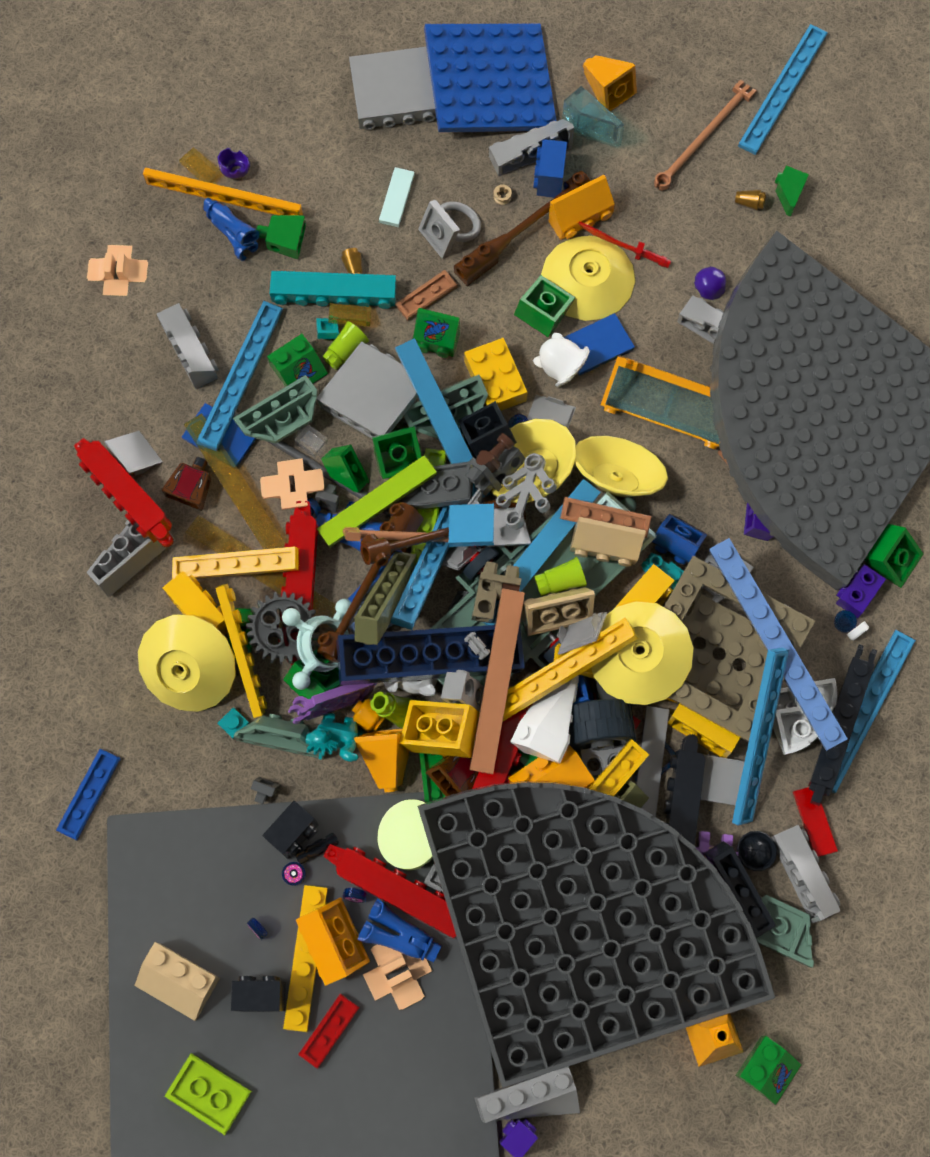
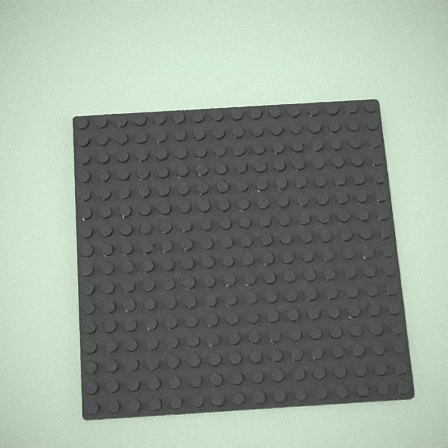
(393, 1077)

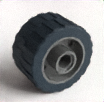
(601, 724)

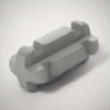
(477, 645)

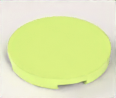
(403, 836)

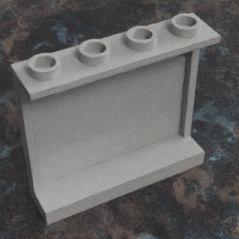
(392, 88)
(369, 392)

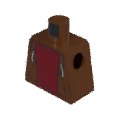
(189, 484)
(453, 774)

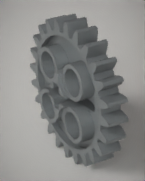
(263, 631)

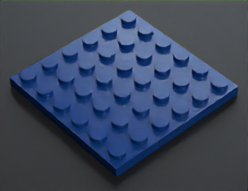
(489, 77)

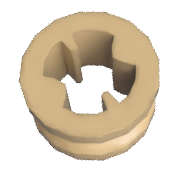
(502, 201)

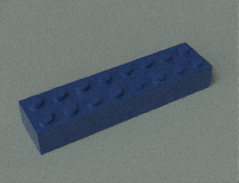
(417, 655)

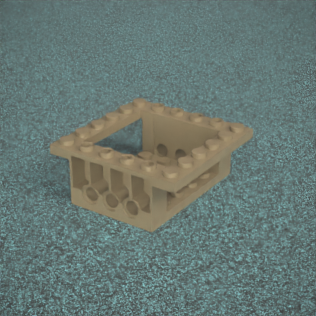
(714, 685)

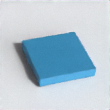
(471, 525)

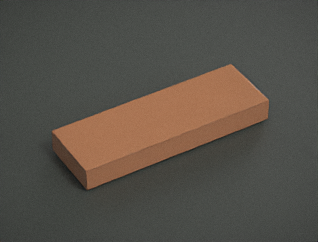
(426, 295)

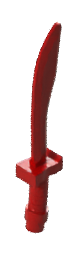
(639, 251)

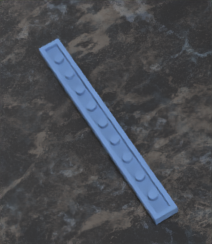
(774, 637)

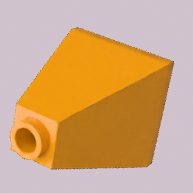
(610, 80)
(384, 757)
(706, 1044)

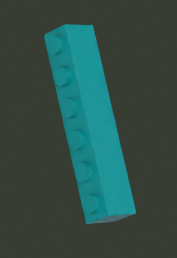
(333, 288)

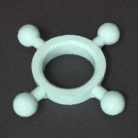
(291, 617)

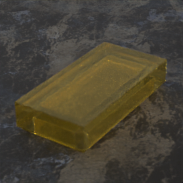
(200, 166)
(355, 314)

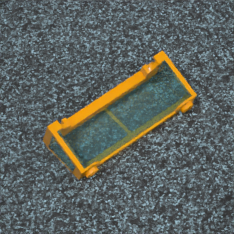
(661, 399)

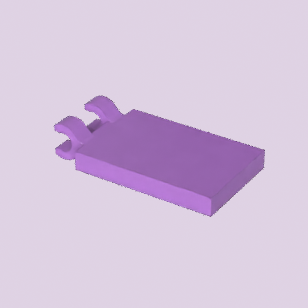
(330, 701)

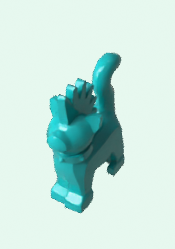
(333, 736)

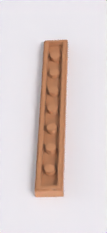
(497, 681)

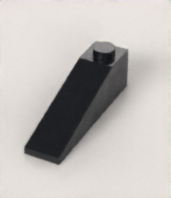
(734, 874)

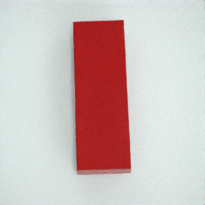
(815, 823)
(328, 1031)

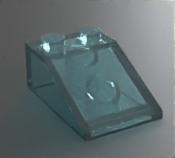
(592, 119)

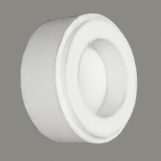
(856, 632)

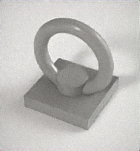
(441, 229)

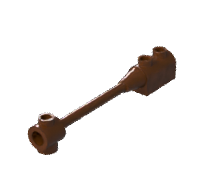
(487, 254)
(403, 519)
(379, 550)

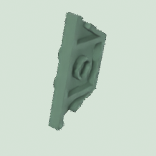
(791, 934)

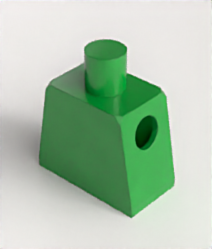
(284, 234)

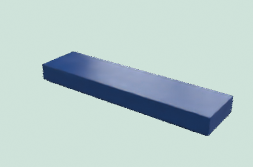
(88, 794)

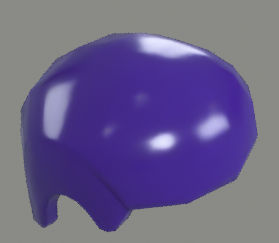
(228, 159)
(710, 283)

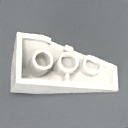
(546, 724)

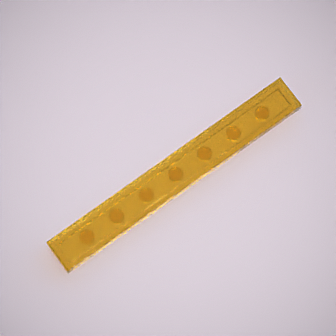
(237, 489)
(223, 543)

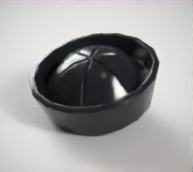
(757, 850)

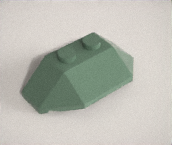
(461, 400)
(280, 413)
(276, 734)

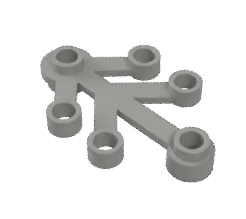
(533, 465)

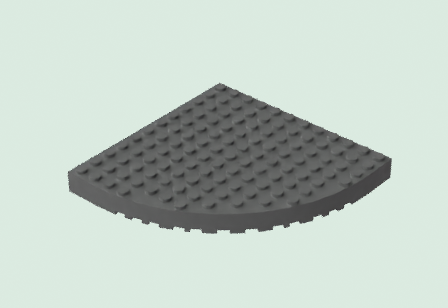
(818, 408)
(585, 923)

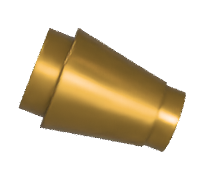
(751, 198)
(352, 261)

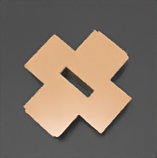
(127, 270)
(280, 487)
(403, 986)

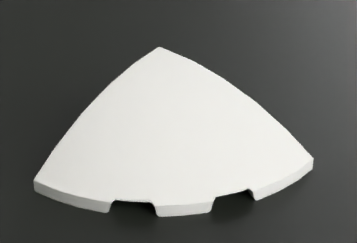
(790, 722)

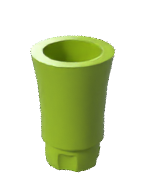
(344, 345)
(561, 578)
(391, 707)

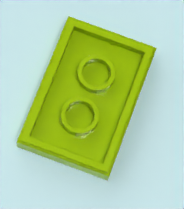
(208, 1094)

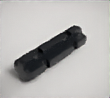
(316, 848)

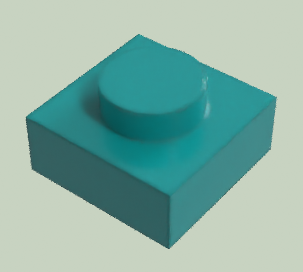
(326, 330)
(232, 722)

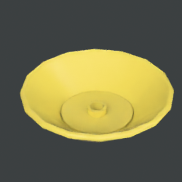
(597, 292)
(550, 441)
(620, 466)
(198, 650)
(662, 666)

